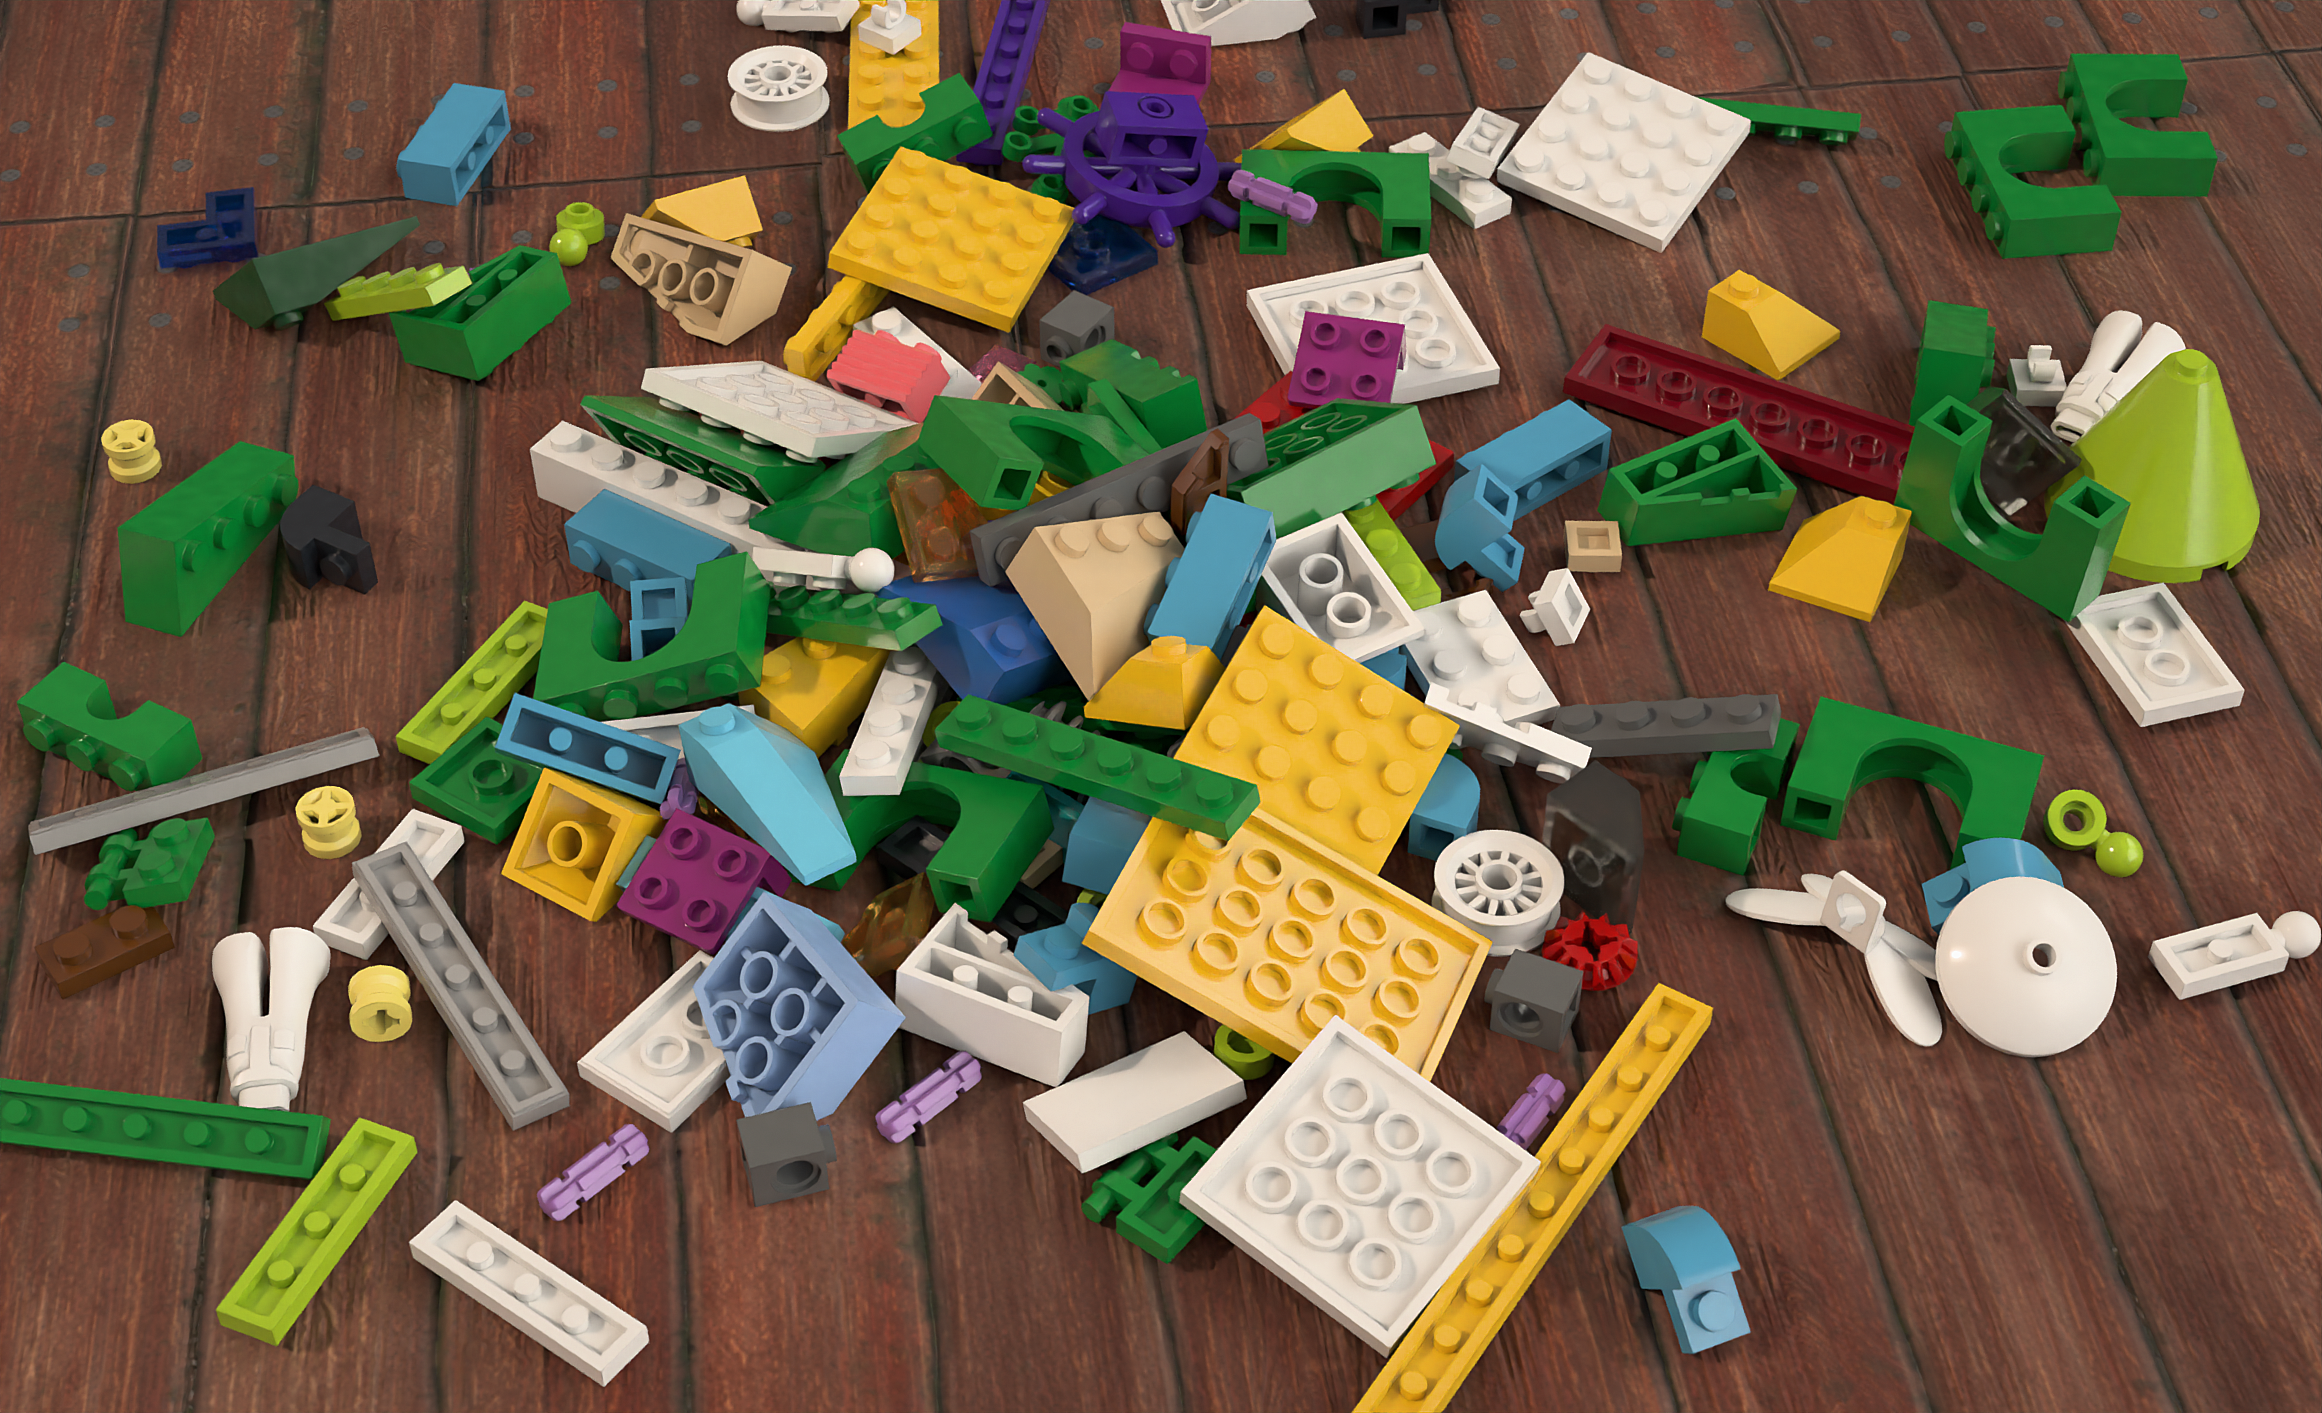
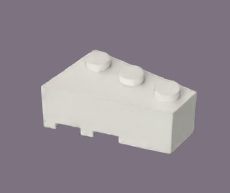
(983, 1001)

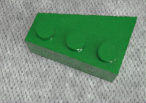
(487, 319)
(1952, 356)
(1698, 490)

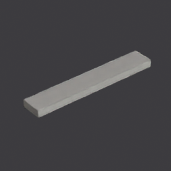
(201, 790)
(461, 986)

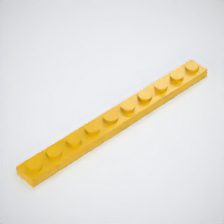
(1510, 1255)

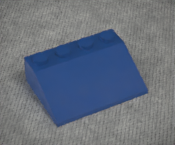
(986, 640)

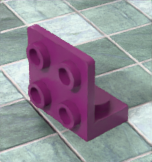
(1163, 61)
(1346, 360)
(699, 881)

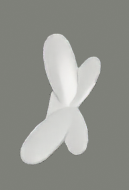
(1855, 913)

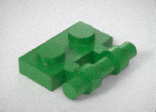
(150, 869)
(1152, 1214)

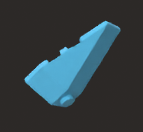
(768, 788)

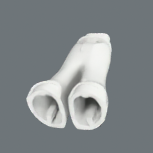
(2096, 385)
(268, 1050)

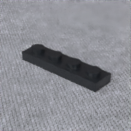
(1024, 911)

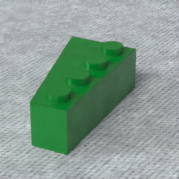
(1158, 397)
(201, 534)

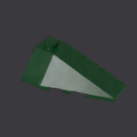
(290, 282)

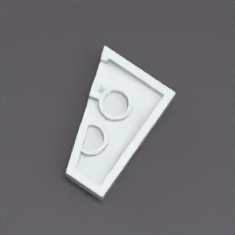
(1483, 729)

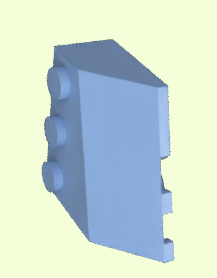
(792, 1011)

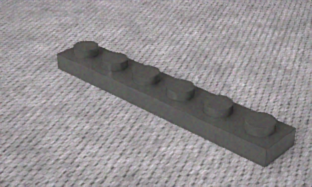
(1128, 490)

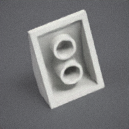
(1238, 19)
(1336, 591)

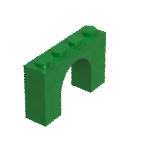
(2127, 157)
(1385, 183)
(2019, 215)
(1002, 447)
(1948, 503)
(709, 657)
(1860, 745)
(994, 839)

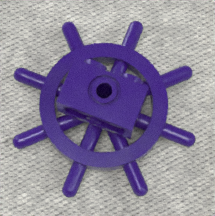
(1144, 147)

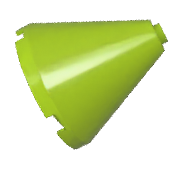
(2179, 465)

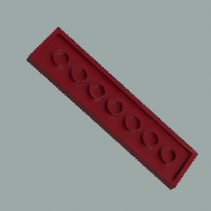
(1790, 424)

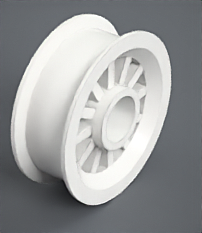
(778, 88)
(1500, 888)

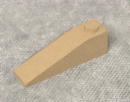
(704, 282)

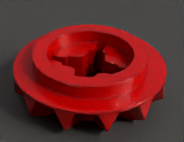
(1616, 955)

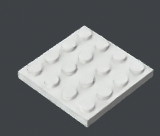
(1624, 151)
(1441, 342)
(773, 407)
(1359, 1184)

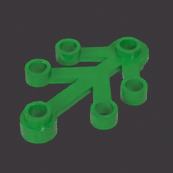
(1019, 144)

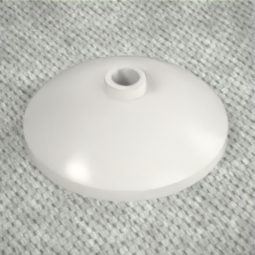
(1998, 987)

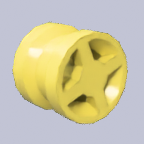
(131, 451)
(328, 822)
(380, 1003)

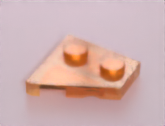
(935, 524)
(892, 926)

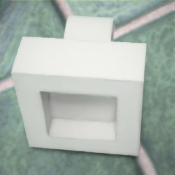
(890, 27)
(2036, 379)
(1557, 608)

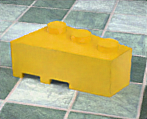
(816, 688)

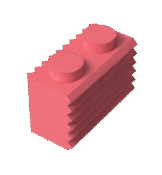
(889, 374)

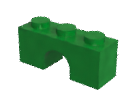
(947, 127)
(76, 719)
(1724, 813)

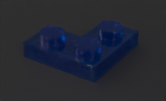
(225, 235)

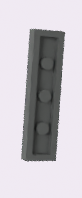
(1672, 725)

